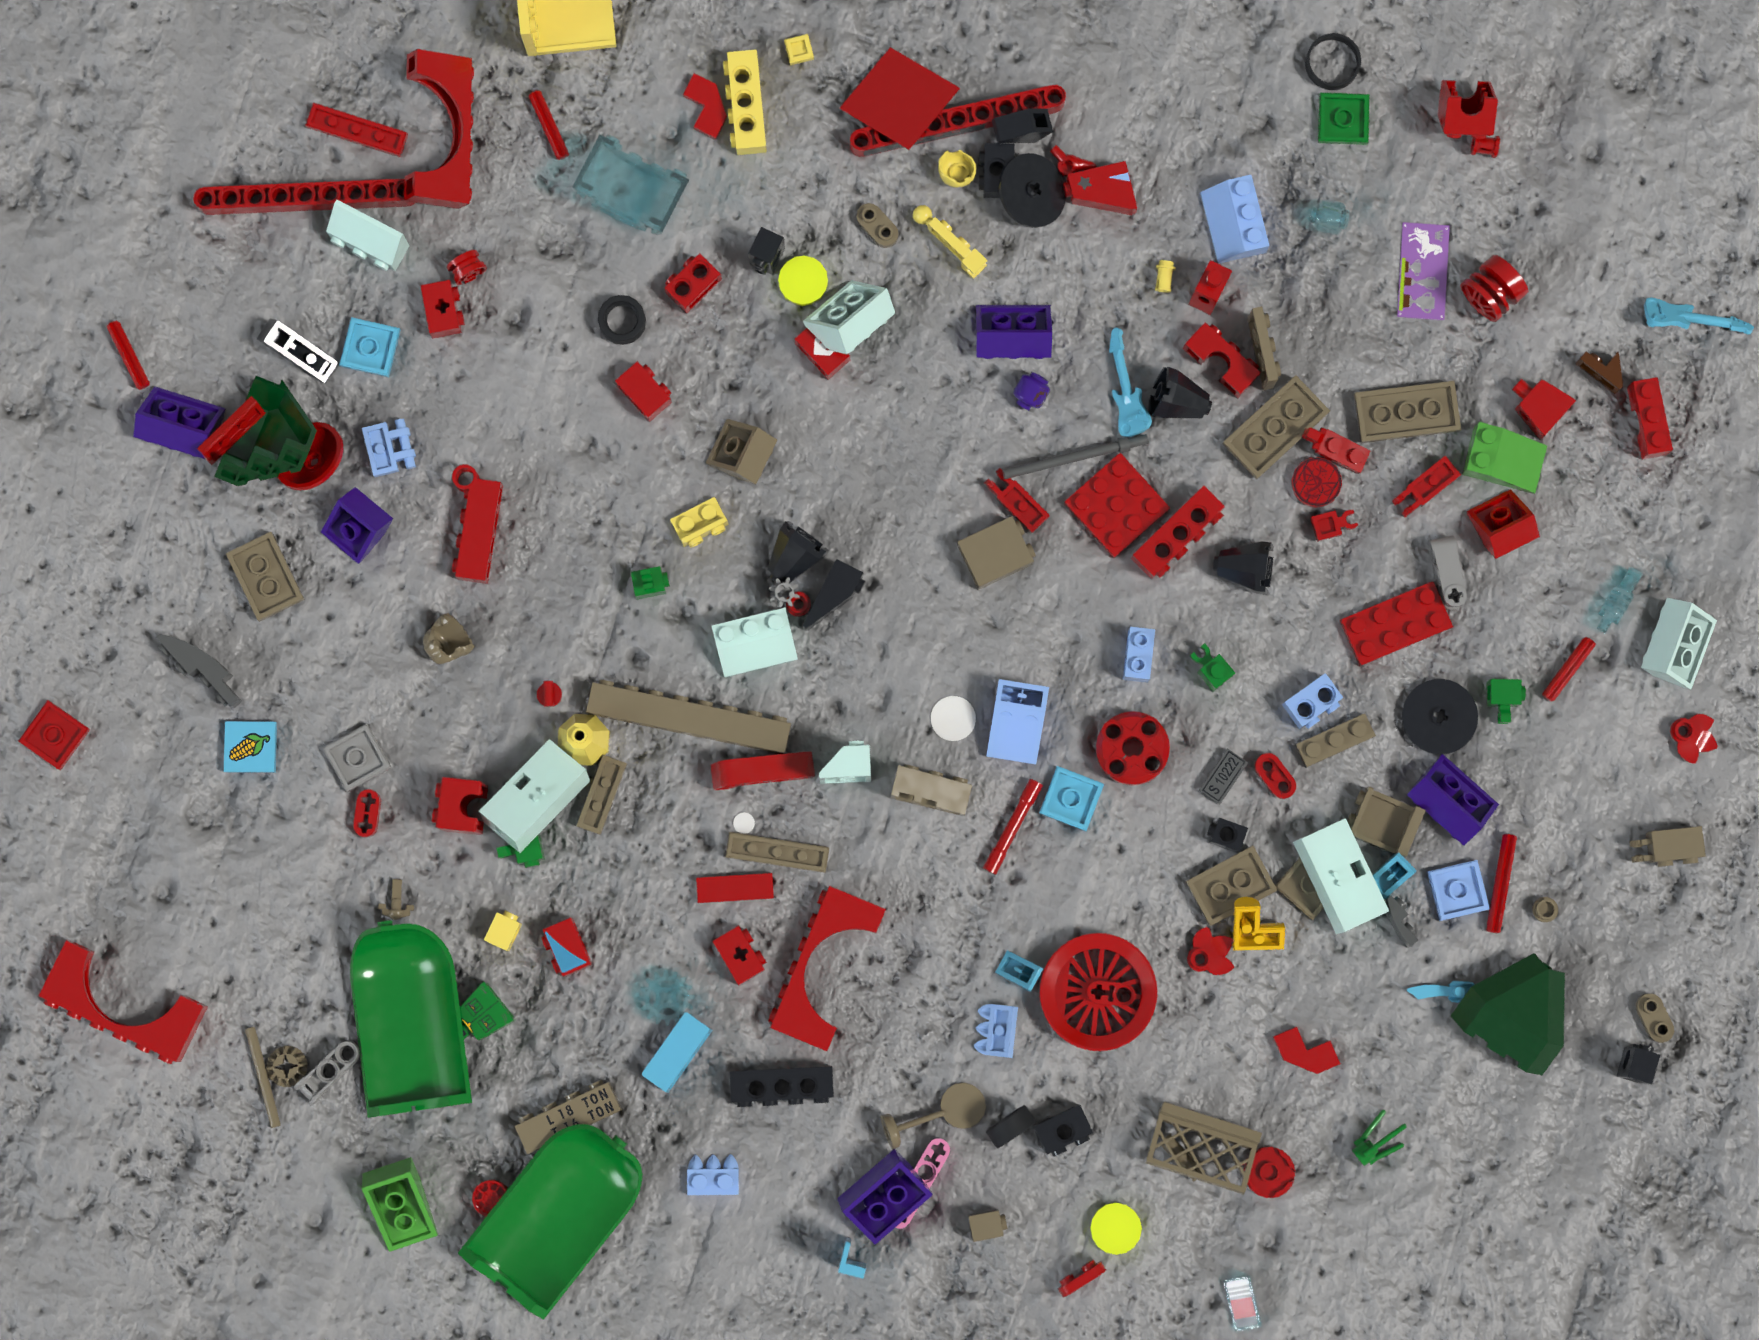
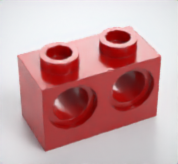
(697, 286)

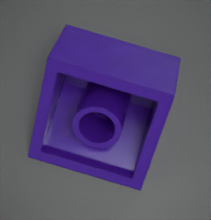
(356, 524)

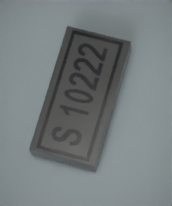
(1223, 776)

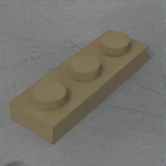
(1335, 740)
(601, 794)

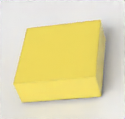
(799, 49)

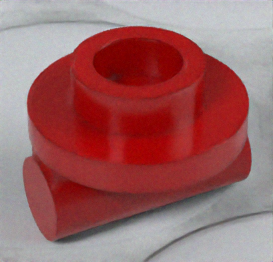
(549, 694)

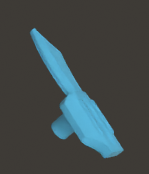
(1455, 991)

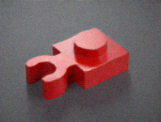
(1329, 525)

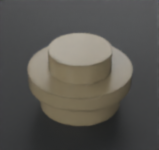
(1545, 909)

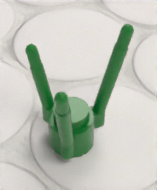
(1367, 1152)

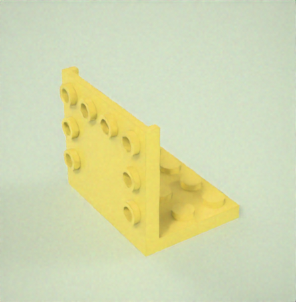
(566, 25)

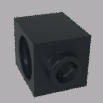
(1238, 831)

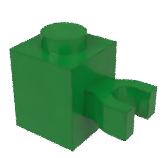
(649, 582)
(1213, 671)
(1505, 694)
(529, 856)

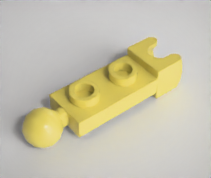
(972, 261)

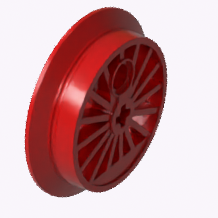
(1055, 987)

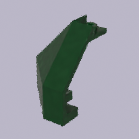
(274, 443)
(1518, 1013)

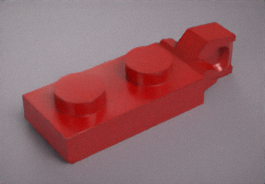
(1337, 448)

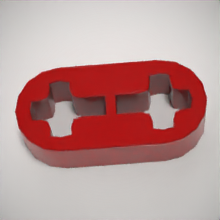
(360, 813)

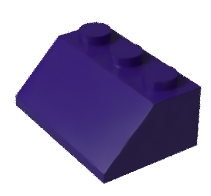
(1013, 331)
(176, 421)
(1453, 800)
(884, 1196)

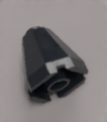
(1178, 397)
(794, 553)
(1246, 566)

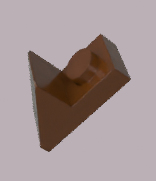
(1608, 375)

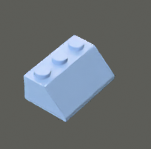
(1235, 219)

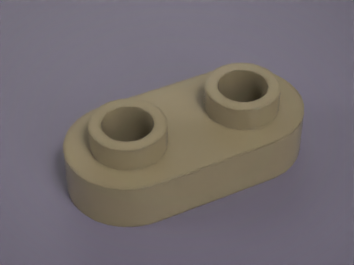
(876, 225)
(1653, 1019)

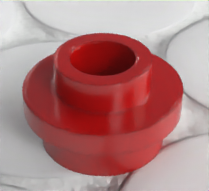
(806, 605)

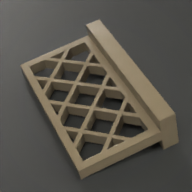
(1203, 1126)

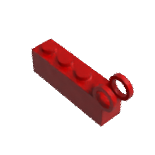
(479, 526)

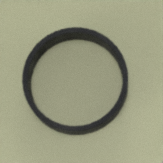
(1338, 37)

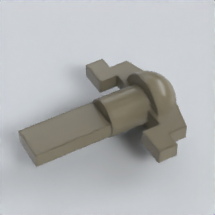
(395, 912)

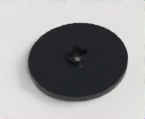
(1016, 195)
(1457, 707)

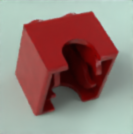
(1467, 115)
(452, 807)

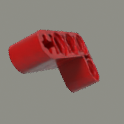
(762, 769)

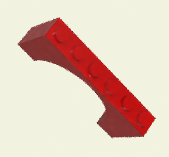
(451, 81)
(837, 913)
(70, 989)

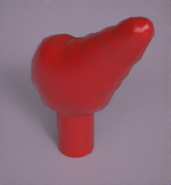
(1070, 163)

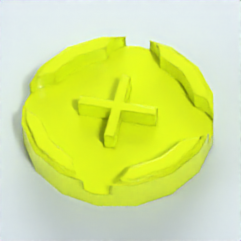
(803, 280)
(1115, 1228)

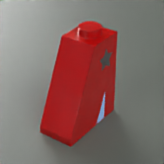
(1102, 188)

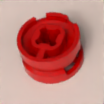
(466, 267)
(487, 1195)

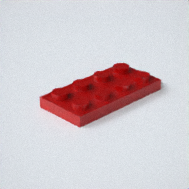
(1396, 623)

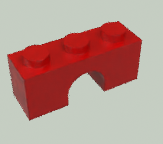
(1208, 343)
(1654, 433)

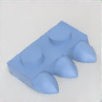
(998, 1030)
(713, 1179)

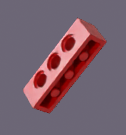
(1201, 501)

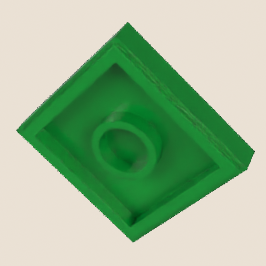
(1343, 118)

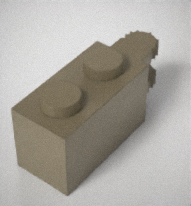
(1671, 845)

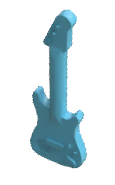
(1665, 314)
(1132, 413)

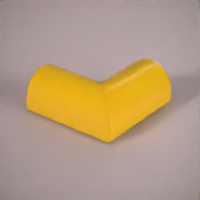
(1250, 933)

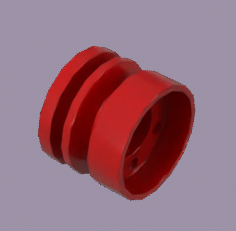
(1494, 288)

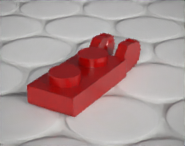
(1428, 484)
(1019, 502)

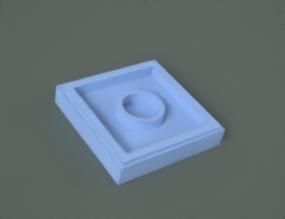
(1458, 890)

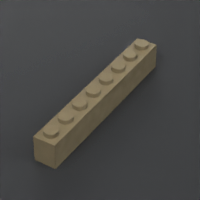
(689, 718)

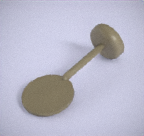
(960, 1106)

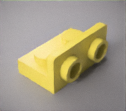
(699, 522)

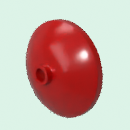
(320, 462)

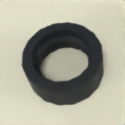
(621, 300)
(1011, 1126)

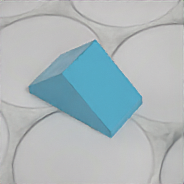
(1393, 874)
(1019, 970)

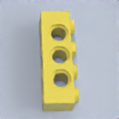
(745, 141)

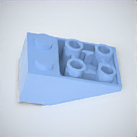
(1017, 721)

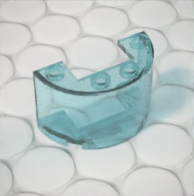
(629, 187)

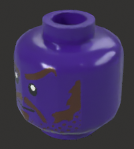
(1031, 391)

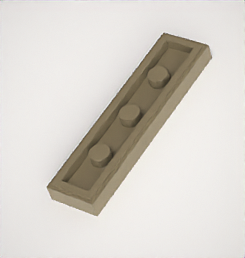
(777, 852)

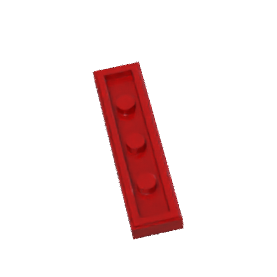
(356, 129)

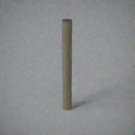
(262, 1077)

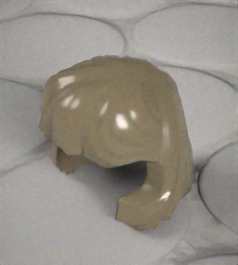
(447, 640)

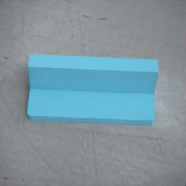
(676, 1052)
(850, 1266)

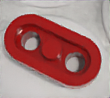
(1276, 775)
(1090, 1271)

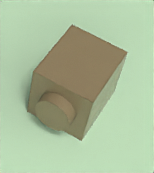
(987, 1225)

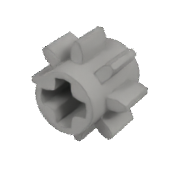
(791, 594)

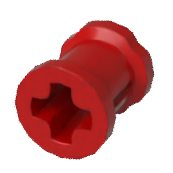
(1485, 146)

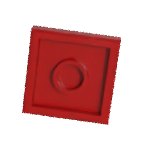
(54, 735)

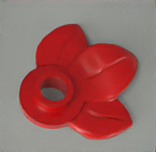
(1696, 738)
(1213, 950)

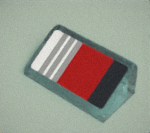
(1242, 1303)

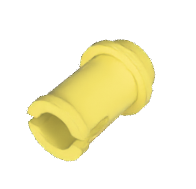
(1164, 276)

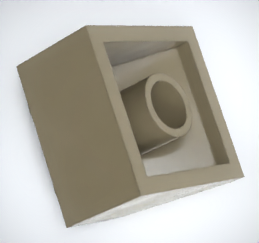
(741, 451)

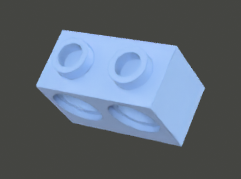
(1139, 654)
(1309, 697)

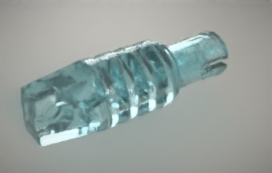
(1619, 600)

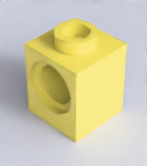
(503, 930)

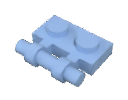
(381, 450)

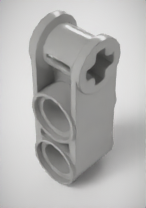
(1447, 571)
(316, 1078)

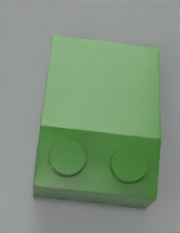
(1504, 458)
(399, 1204)

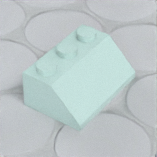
(366, 236)
(850, 316)
(754, 642)
(1679, 643)
(848, 765)

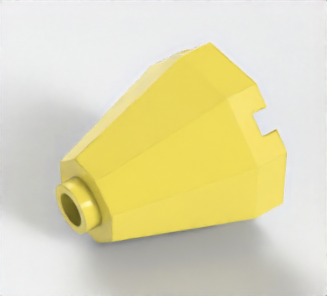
(592, 746)

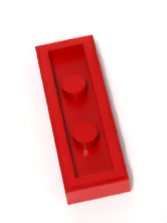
(231, 430)
(735, 888)

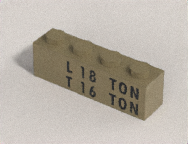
(578, 1109)

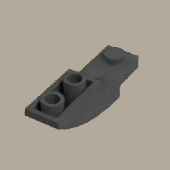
(193, 661)

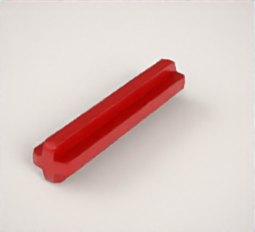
(548, 124)
(128, 355)
(1568, 669)

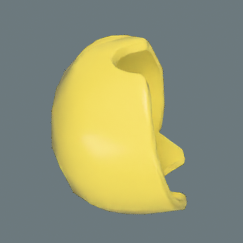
(956, 168)

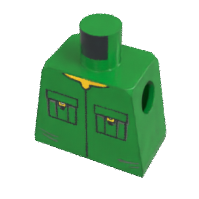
(484, 1013)

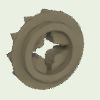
(295, 1074)

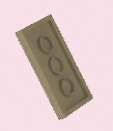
(1407, 411)
(1276, 427)

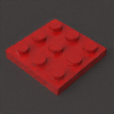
(1117, 505)

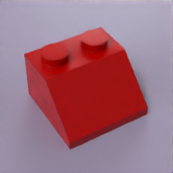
(1504, 523)

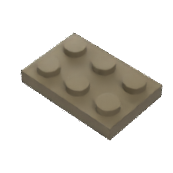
(1263, 348)
(265, 576)
(1229, 880)

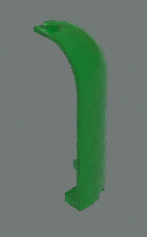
(407, 1020)
(556, 1216)

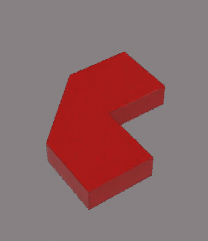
(707, 95)
(1314, 1059)

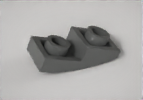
(1396, 915)

